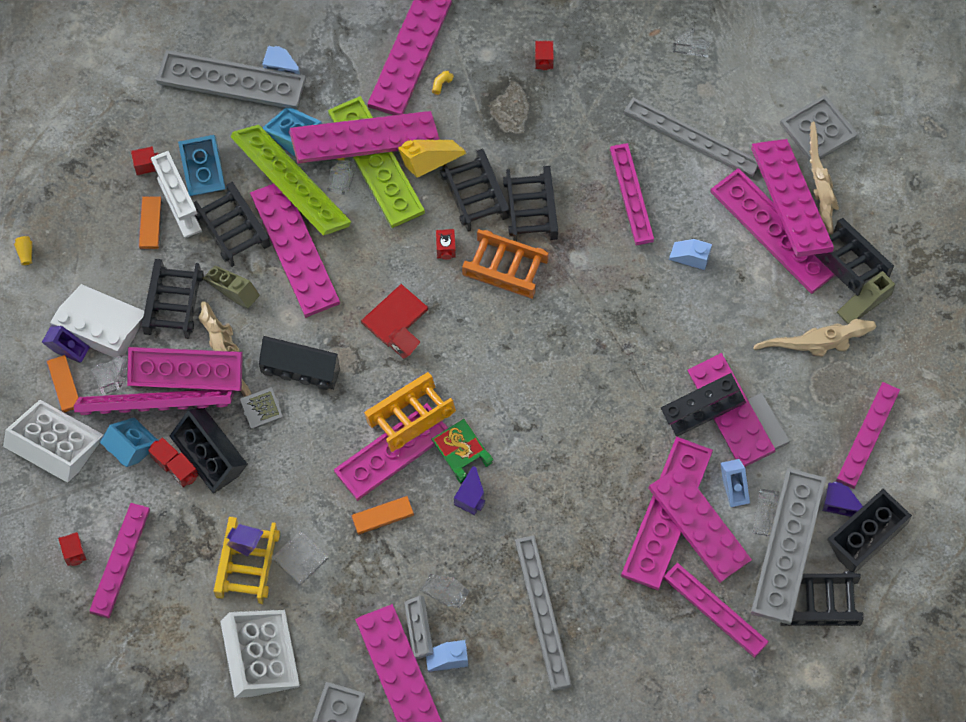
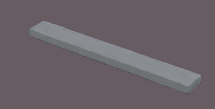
(691, 137)
(543, 613)

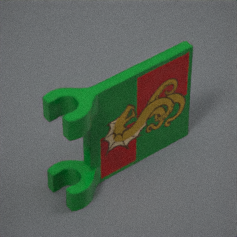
(461, 447)

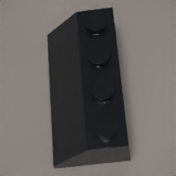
(299, 363)
(208, 449)
(868, 530)

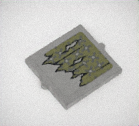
(261, 407)

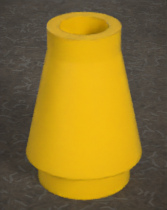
(24, 249)

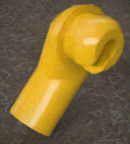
(439, 80)

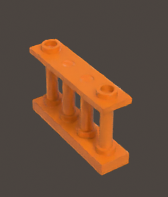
(505, 281)

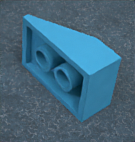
(280, 126)
(202, 165)

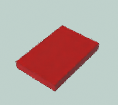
(396, 311)

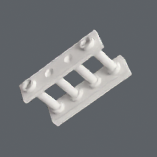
(176, 194)

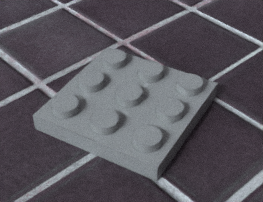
(831, 127)

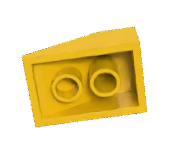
(427, 155)

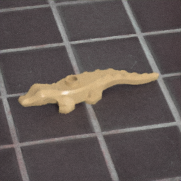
(823, 183)
(219, 336)
(822, 339)

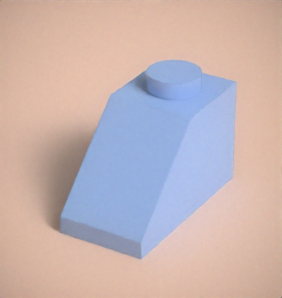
(279, 59)
(691, 253)
(735, 482)
(448, 656)

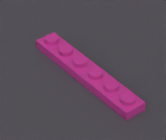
(631, 194)
(868, 435)
(119, 560)
(716, 610)

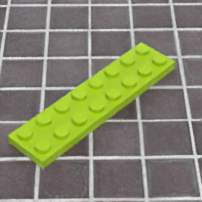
(382, 172)
(291, 179)

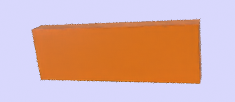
(150, 223)
(63, 383)
(382, 515)

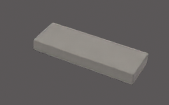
(769, 421)
(418, 627)

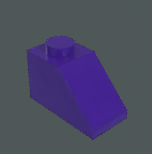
(65, 343)
(470, 494)
(840, 500)
(244, 538)

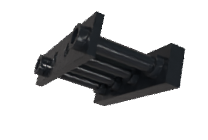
(487, 177)
(546, 195)
(241, 209)
(863, 249)
(157, 288)
(703, 404)
(830, 617)

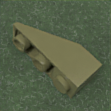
(233, 286)
(872, 295)

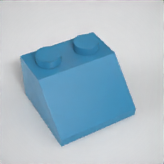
(128, 441)

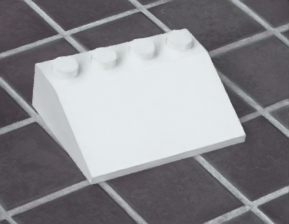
(99, 320)
(52, 440)
(259, 652)

